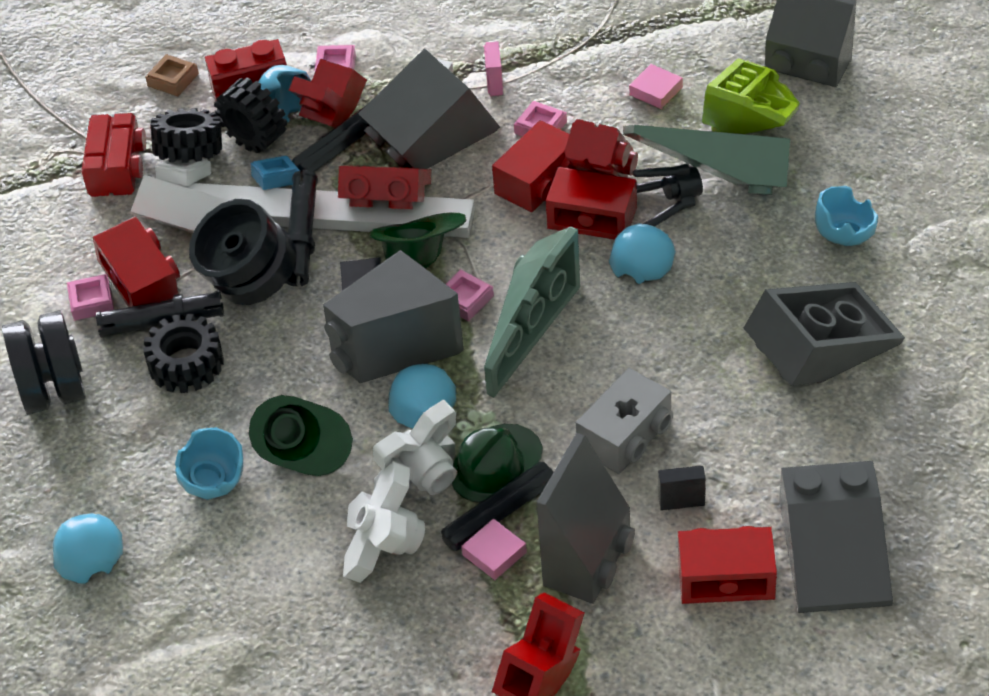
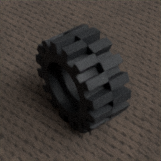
(250, 115)
(186, 135)
(186, 370)

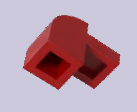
(330, 94)
(545, 654)

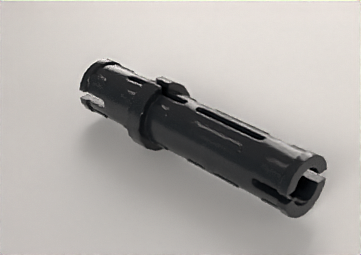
(301, 224)
(150, 314)

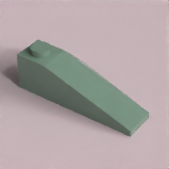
(737, 158)
(536, 295)

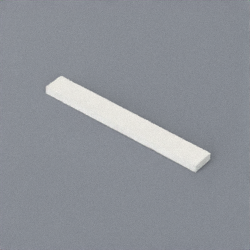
(336, 213)

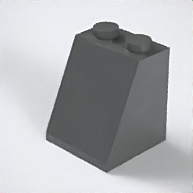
(426, 114)
(392, 320)

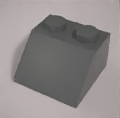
(811, 39)

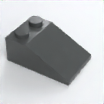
(819, 330)
(582, 524)
(835, 536)

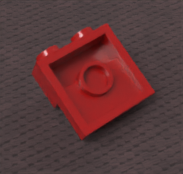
(391, 184)

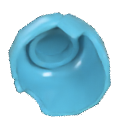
(278, 81)
(843, 218)
(642, 253)
(417, 390)
(209, 463)
(86, 547)

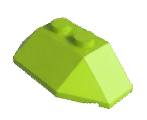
(747, 100)

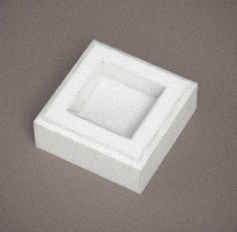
(183, 173)

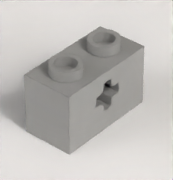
(626, 419)

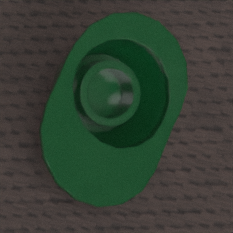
(418, 238)
(300, 435)
(493, 459)

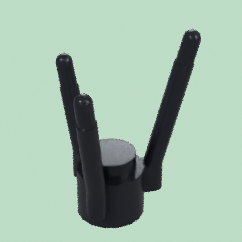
(678, 183)

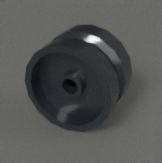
(242, 251)
(38, 363)

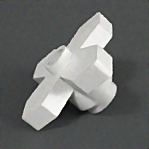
(423, 449)
(381, 523)

